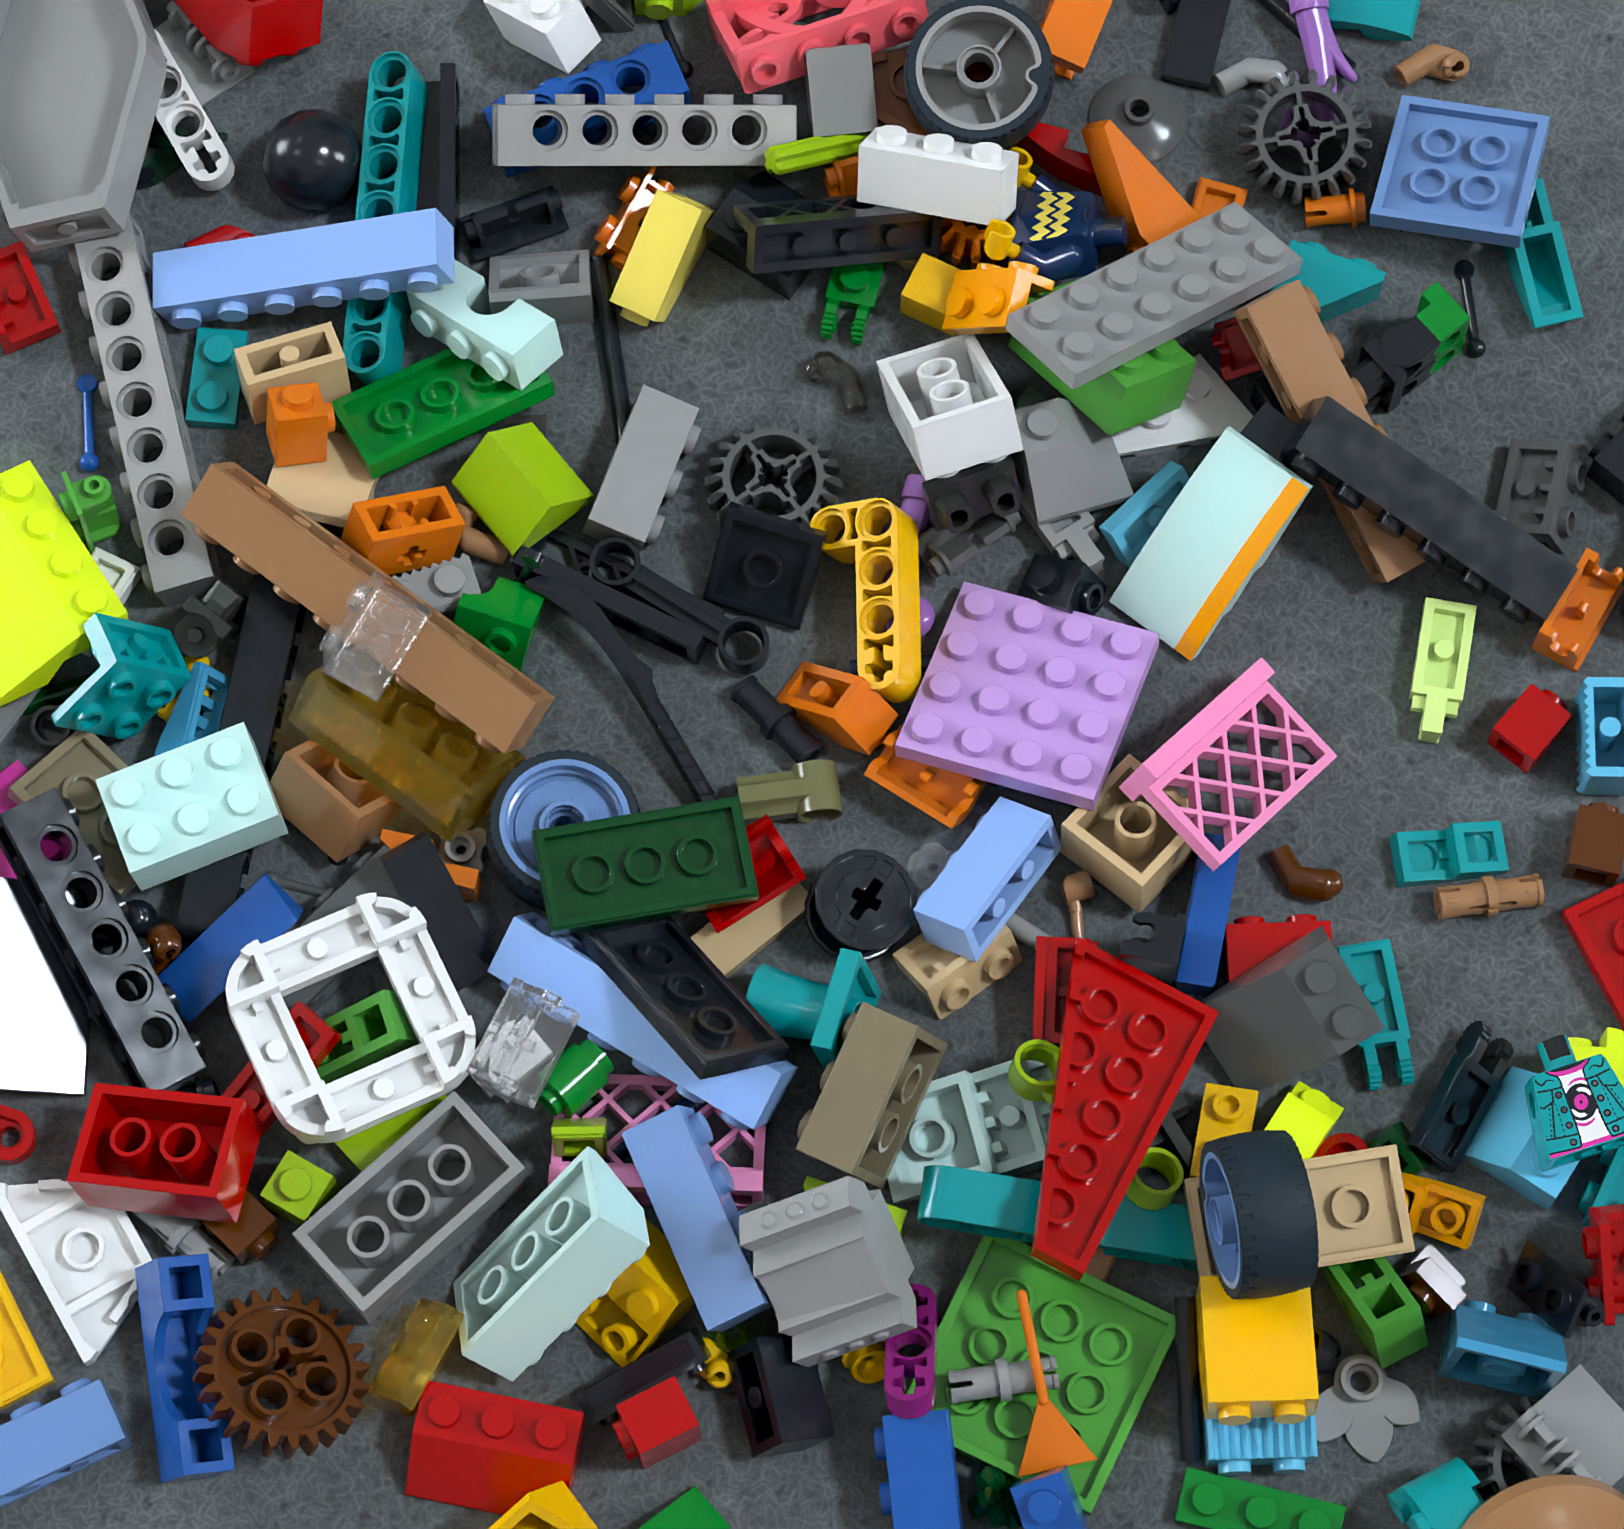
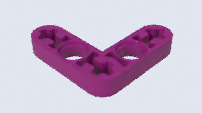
(920, 1366)

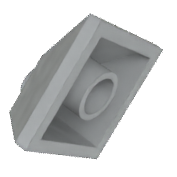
(1067, 462)

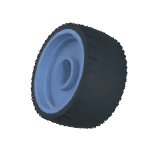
(543, 794)
(1259, 1214)

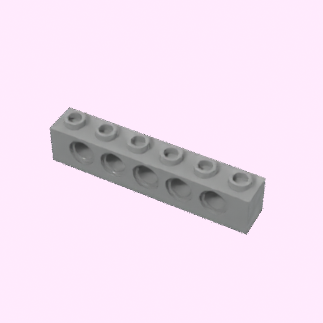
(516, 146)

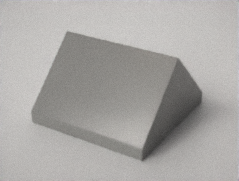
(548, 281)

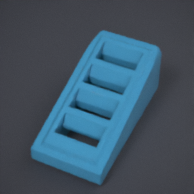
(185, 714)

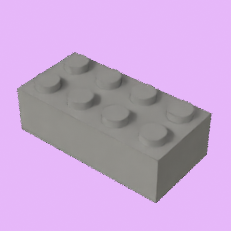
(411, 1207)

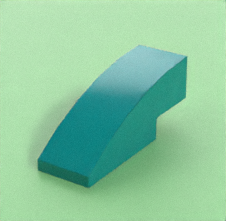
(1543, 267)

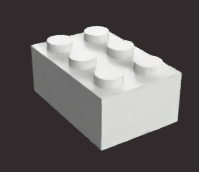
(950, 406)

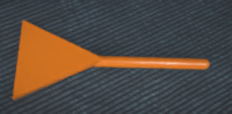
(1050, 1436)

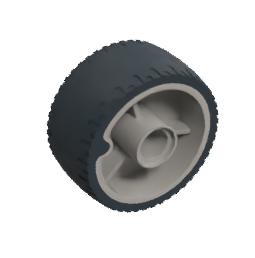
(987, 111)

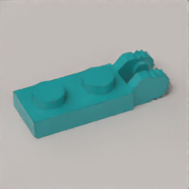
(1376, 974)

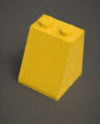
(1255, 1355)

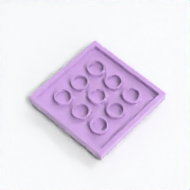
(1027, 696)

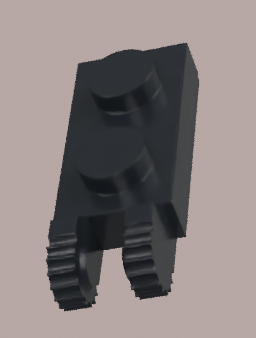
(1461, 1098)

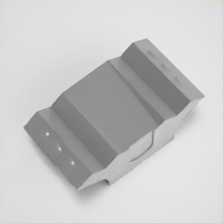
(832, 1269)

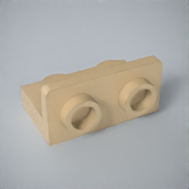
(951, 979)

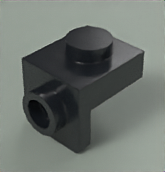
(1063, 585)

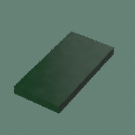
(644, 865)

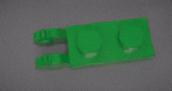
(855, 289)

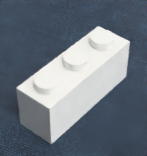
(937, 175)

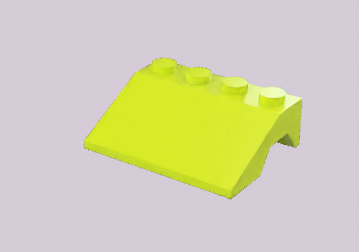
(45, 585)

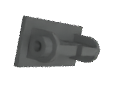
(945, 551)

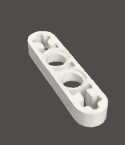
(185, 104)

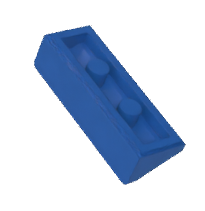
(1206, 922)
(203, 967)

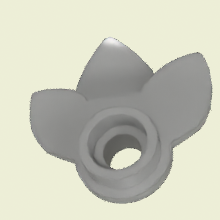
(1368, 1415)

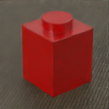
(1530, 727)

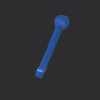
(88, 385)

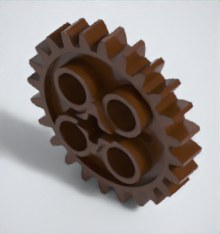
(263, 1331)

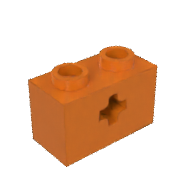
(405, 529)

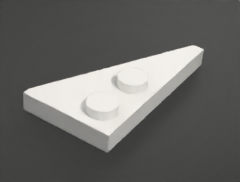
(1203, 416)

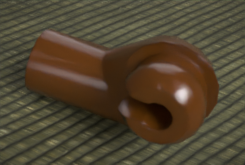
(164, 944)

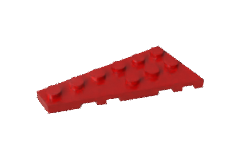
(1115, 1078)

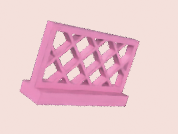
(1194, 742)
(747, 1181)

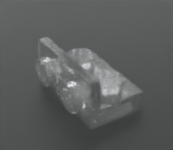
(372, 636)

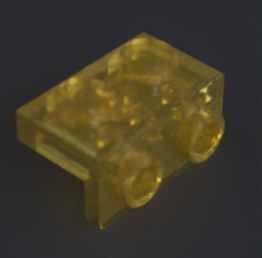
(417, 1355)

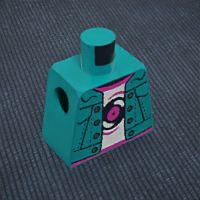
(1573, 1105)

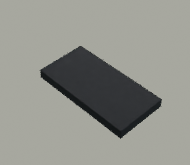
(685, 997)

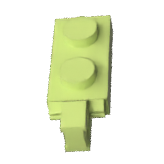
(1441, 664)

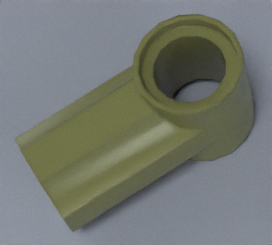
(801, 793)

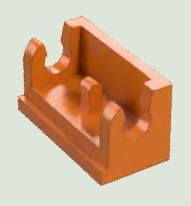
(1072, 31)
(1580, 612)
(933, 790)

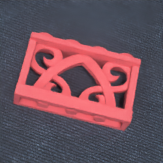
(771, 49)

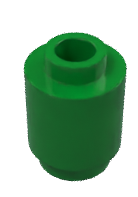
(576, 1078)

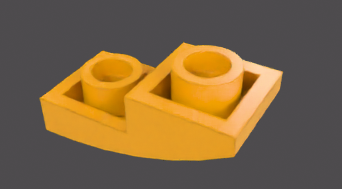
(1442, 1210)

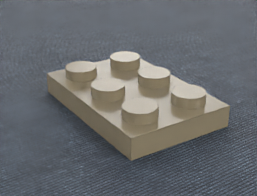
(73, 772)

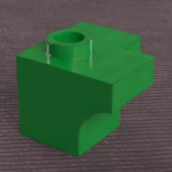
(502, 619)

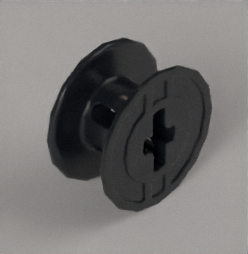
(839, 888)

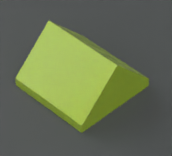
(520, 486)

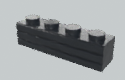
(671, 1359)

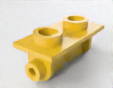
(1223, 1113)

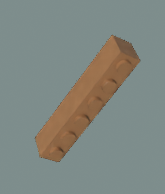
(1306, 365)

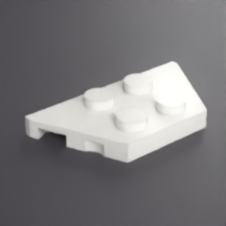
(79, 1257)

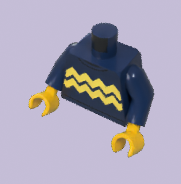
(1053, 228)

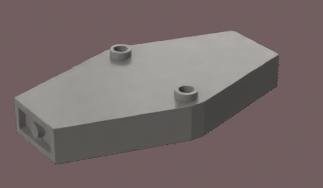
(74, 115)

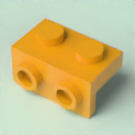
(986, 296)

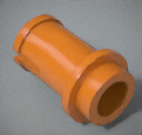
(1335, 209)

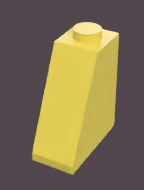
(662, 257)

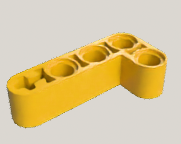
(890, 658)

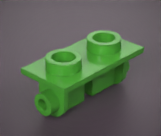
(90, 509)

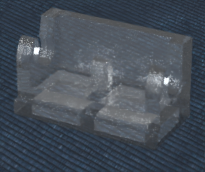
(522, 1043)

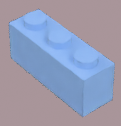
(987, 878)

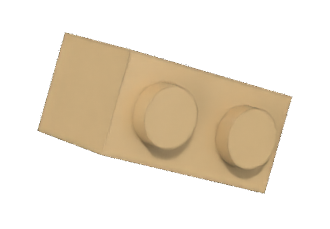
(292, 359)

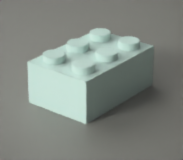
(191, 806)

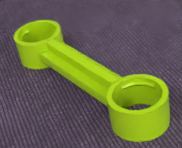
(1043, 1090)

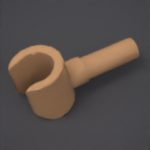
(1075, 889)

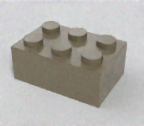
(870, 1094)

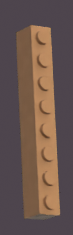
(321, 571)

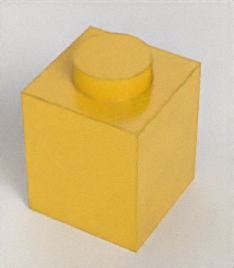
(927, 292)

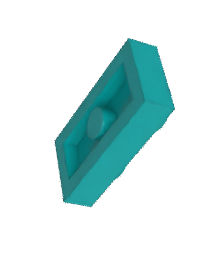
(214, 380)

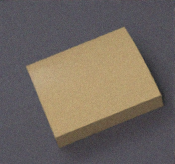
(328, 487)

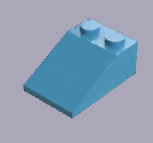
(1502, 1351)

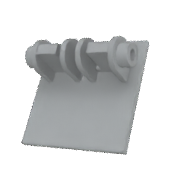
(203, 66)
(1572, 1432)

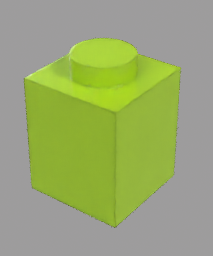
(298, 1189)

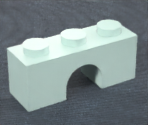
(507, 344)

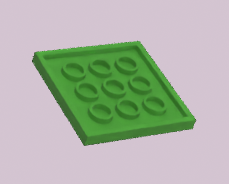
(1103, 1350)

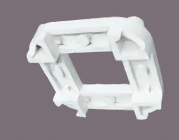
(321, 949)

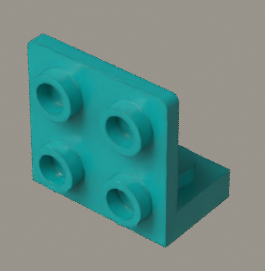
(135, 678)

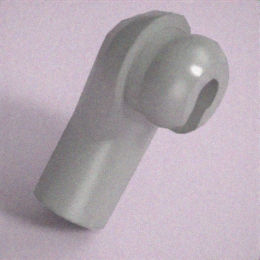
(1250, 71)

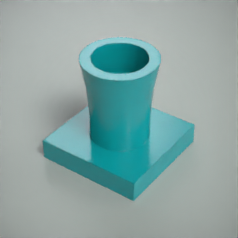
(814, 1009)

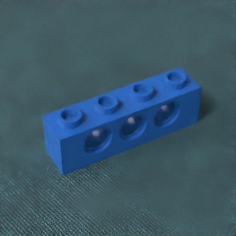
(646, 65)

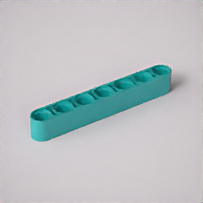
(383, 197)
(1008, 1210)

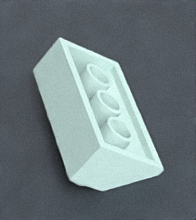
(549, 1266)

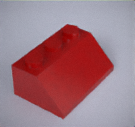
(489, 1448)

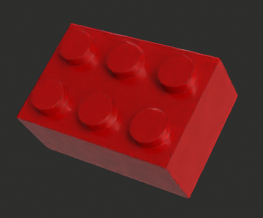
(165, 1152)

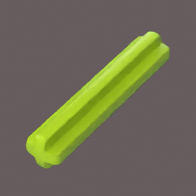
(812, 152)

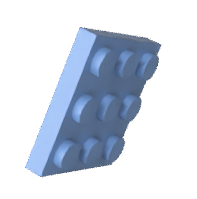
(1460, 171)

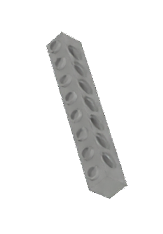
(154, 380)

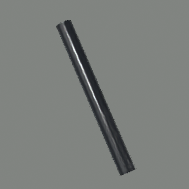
(610, 343)

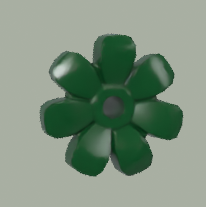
(995, 1498)

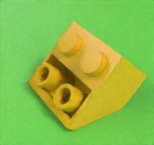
(639, 1304)

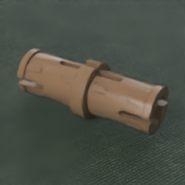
(1488, 896)

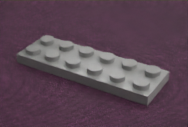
(1153, 295)

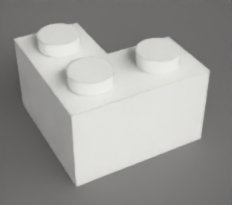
(547, 29)

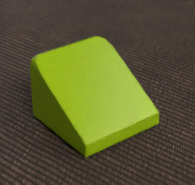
(573, 1135)

